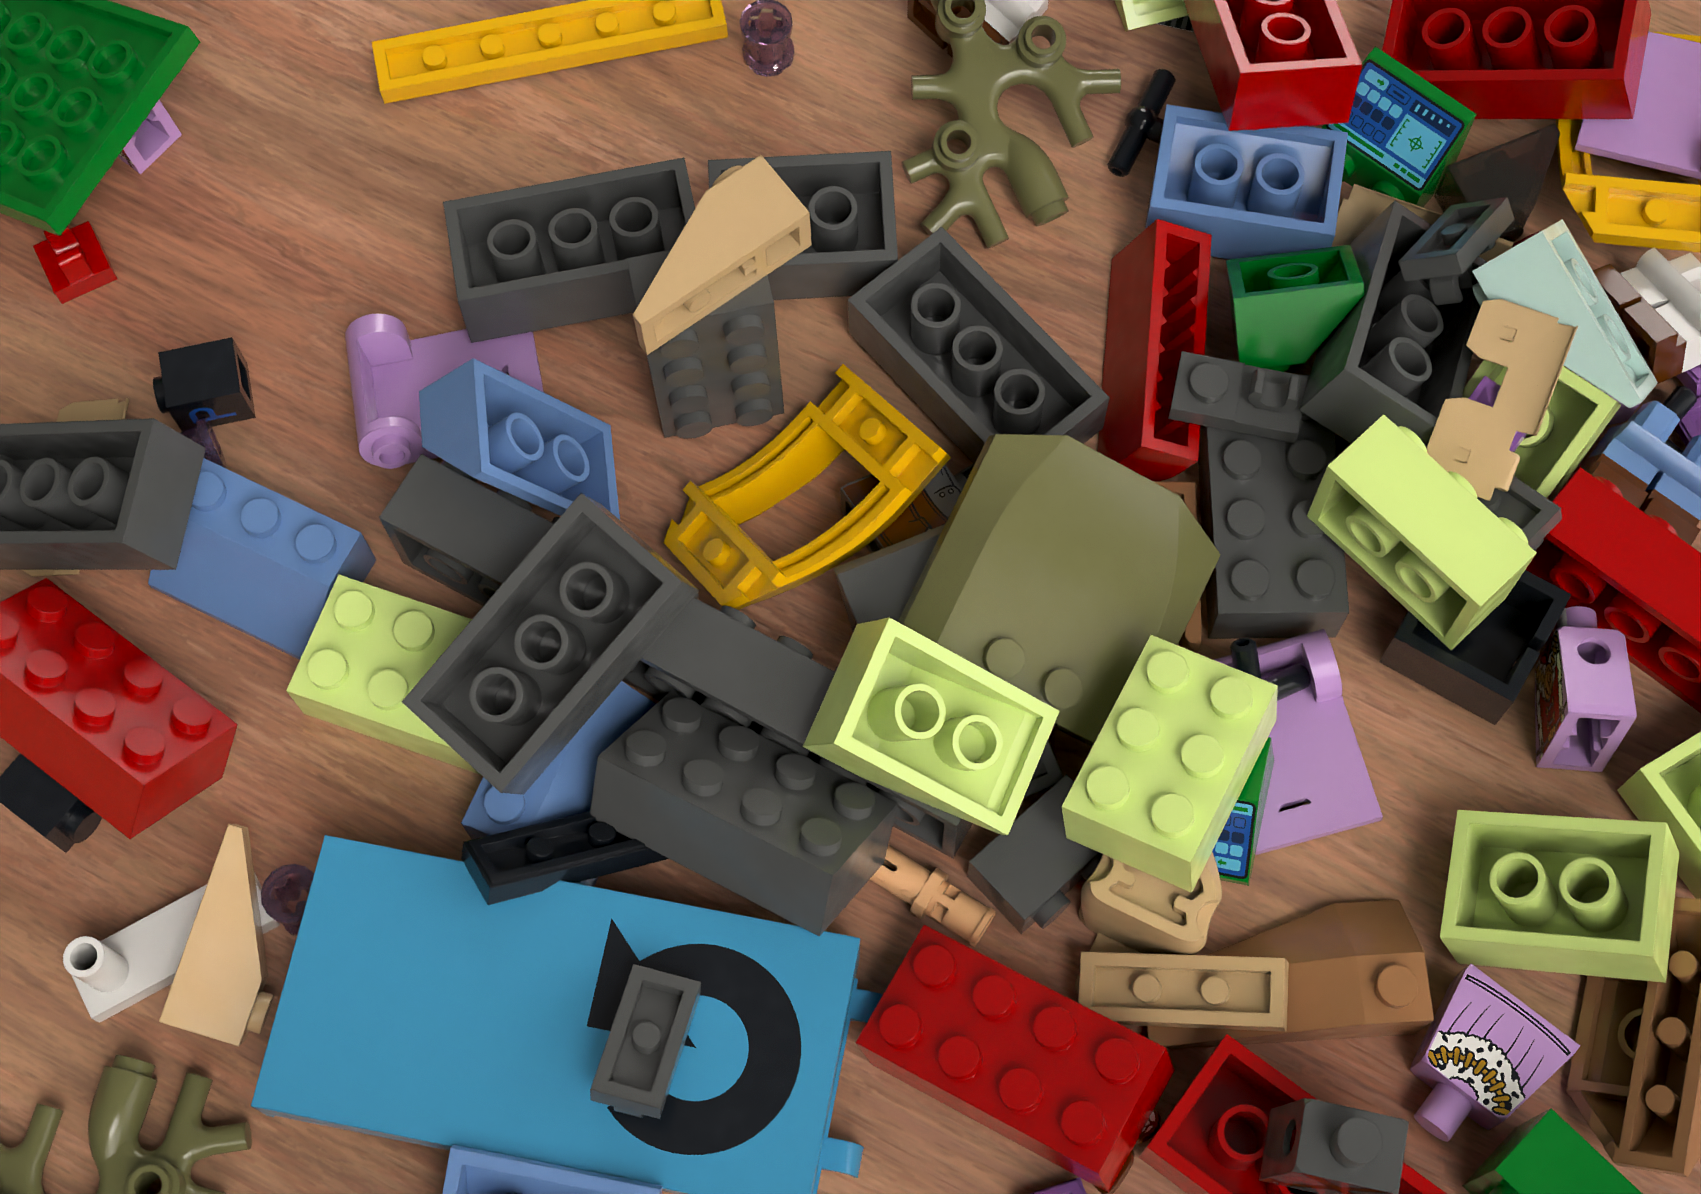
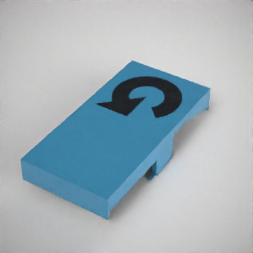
(487, 1023)

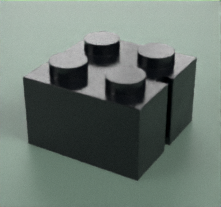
(1481, 667)

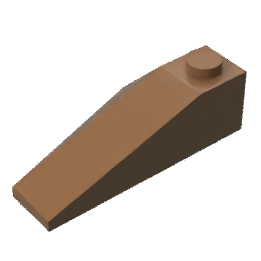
(1349, 976)

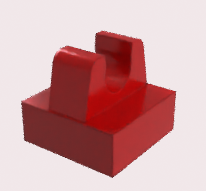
(74, 261)

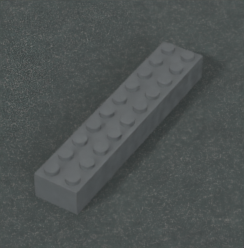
(711, 656)

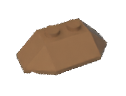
(1642, 1058)

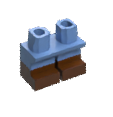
(1651, 471)

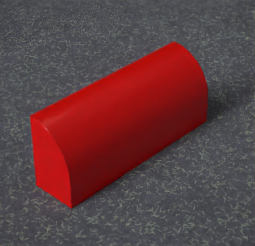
(1152, 317)

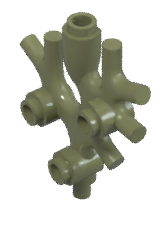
(973, 86)
(114, 1137)

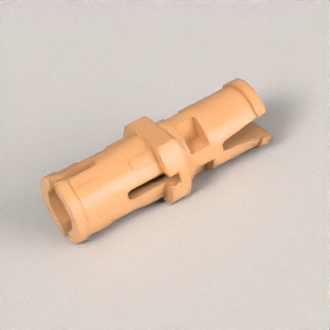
(933, 896)

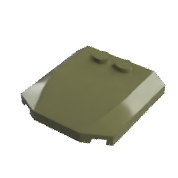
(1060, 573)

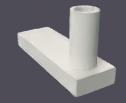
(137, 958)

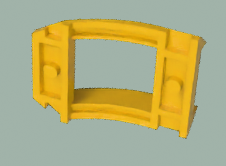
(1628, 208)
(848, 420)

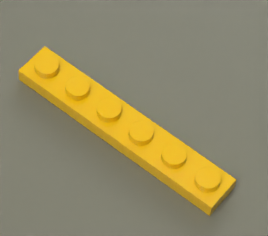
(539, 43)

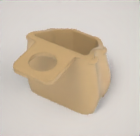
(1145, 913)

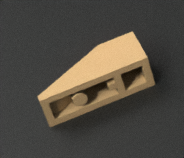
(730, 242)
(224, 959)

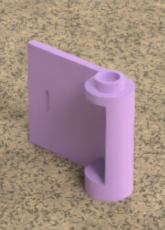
(1666, 113)
(392, 369)
(1312, 751)

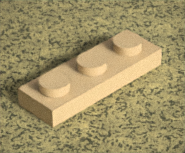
(1186, 990)

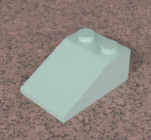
(1555, 279)

